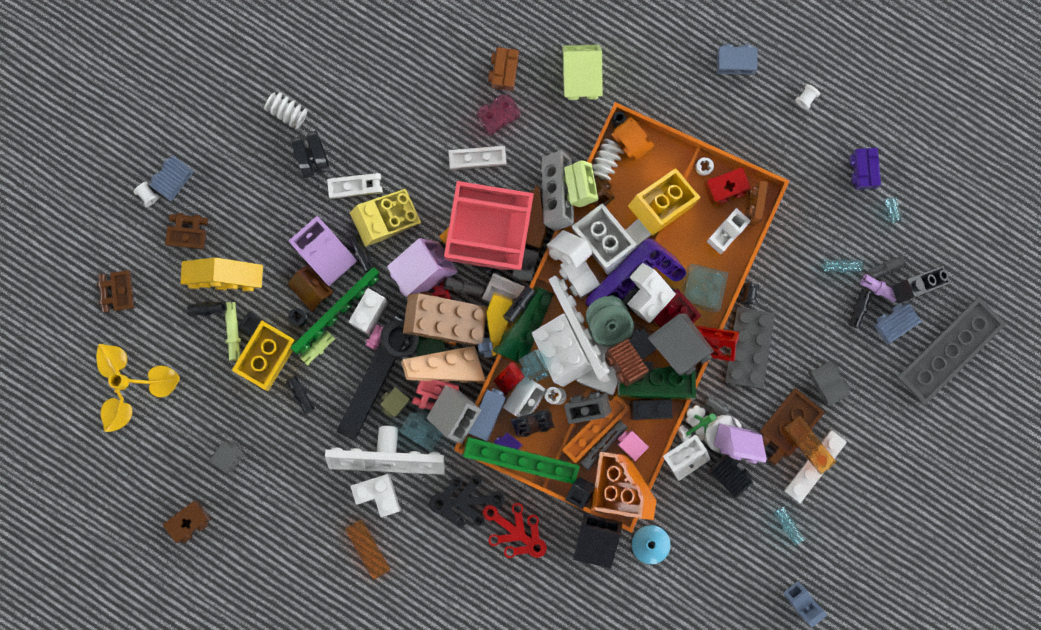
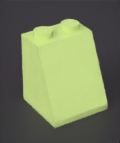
(582, 71)

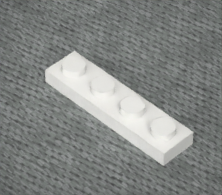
(808, 475)

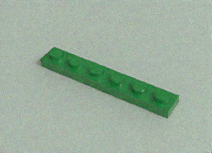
(341, 306)
(520, 460)

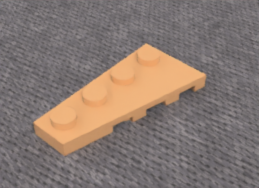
(446, 366)

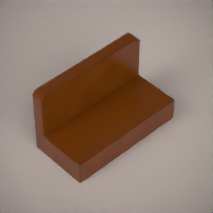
(309, 287)

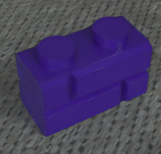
(866, 169)

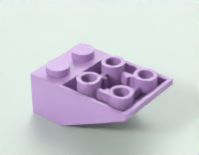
(323, 251)

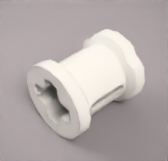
(807, 97)
(146, 194)
(559, 399)

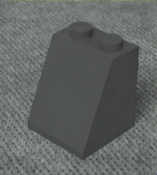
(682, 344)

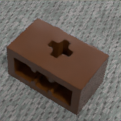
(192, 512)

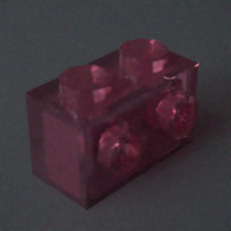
(498, 114)

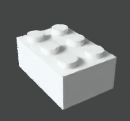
(605, 237)
(561, 351)

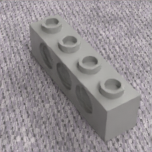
(556, 207)

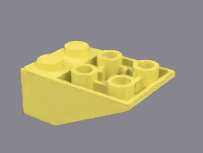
(384, 217)

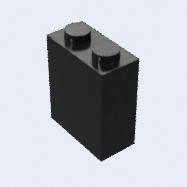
(597, 540)

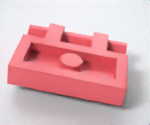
(430, 389)

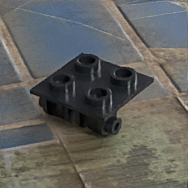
(533, 423)

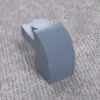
(804, 604)

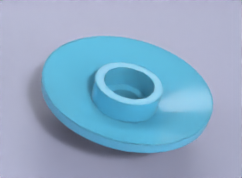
(643, 537)

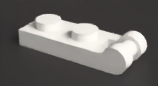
(354, 186)

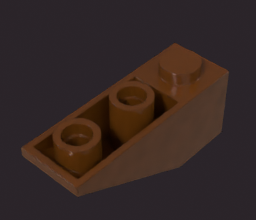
(537, 229)

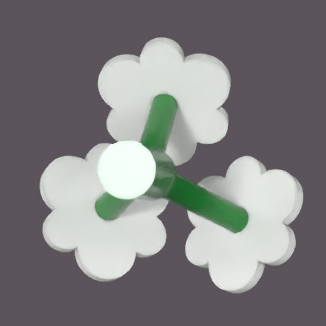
(699, 424)

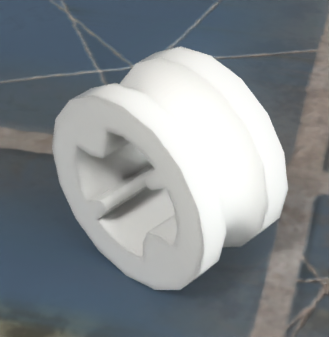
(710, 166)

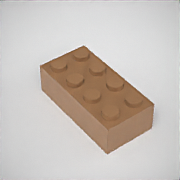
(444, 319)

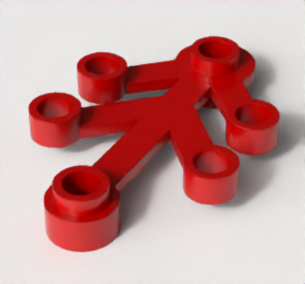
(517, 533)

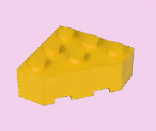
(221, 274)

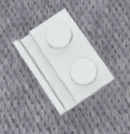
(502, 286)

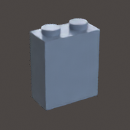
(490, 411)

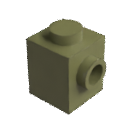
(394, 402)

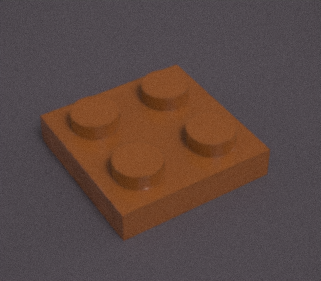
(757, 200)

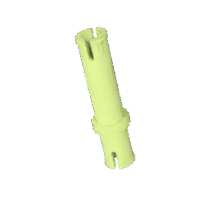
(232, 332)

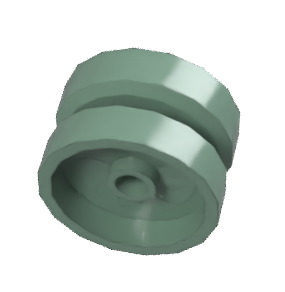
(609, 321)

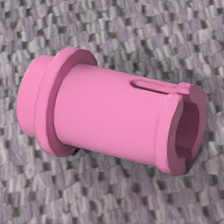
(374, 340)

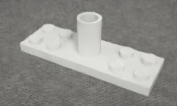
(386, 457)

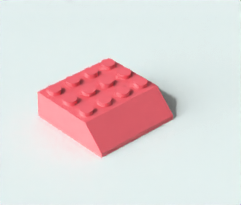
(488, 226)

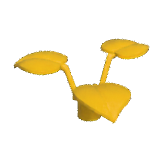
(112, 359)

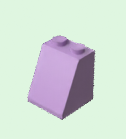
(421, 267)

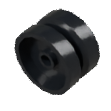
(308, 155)

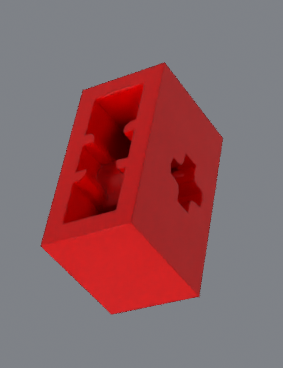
(735, 179)

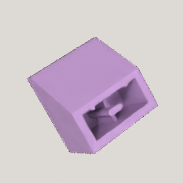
(740, 443)

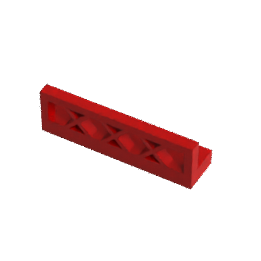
(721, 338)

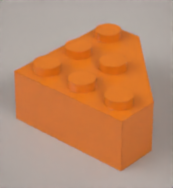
(621, 488)

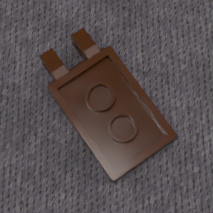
(773, 431)

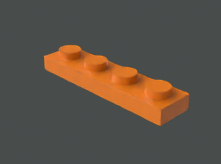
(594, 430)

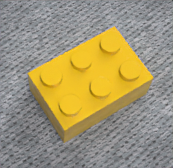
(664, 201)
(264, 356)

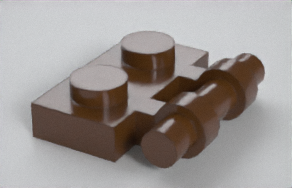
(186, 237)
(122, 291)

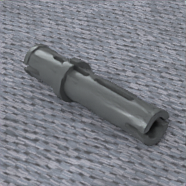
(619, 427)

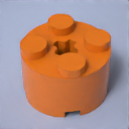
(633, 139)

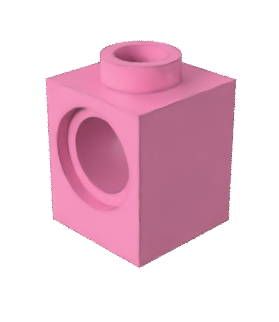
(632, 445)

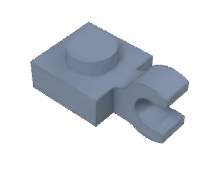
(486, 348)

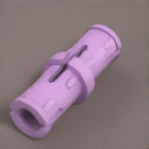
(878, 287)

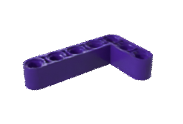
(648, 252)

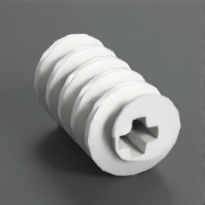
(285, 110)
(606, 159)

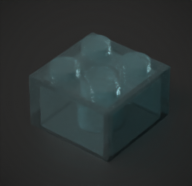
(704, 287)

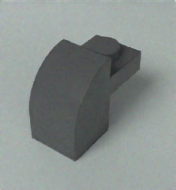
(528, 265)

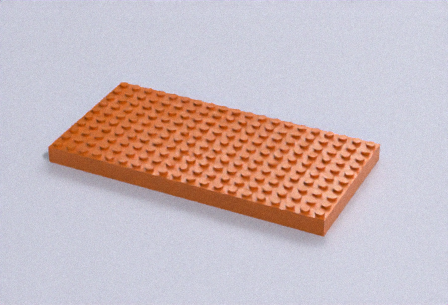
(683, 239)

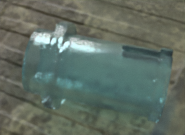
(893, 210)

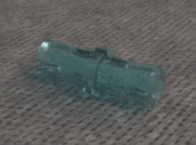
(842, 265)
(789, 525)

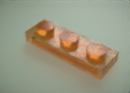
(810, 445)
(367, 549)

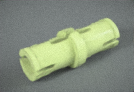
(317, 348)

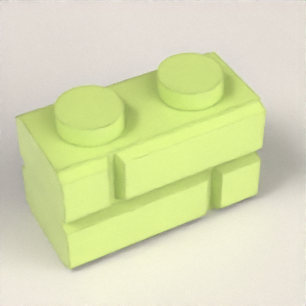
(580, 184)

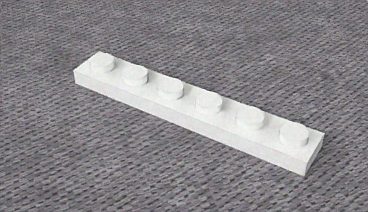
(584, 335)

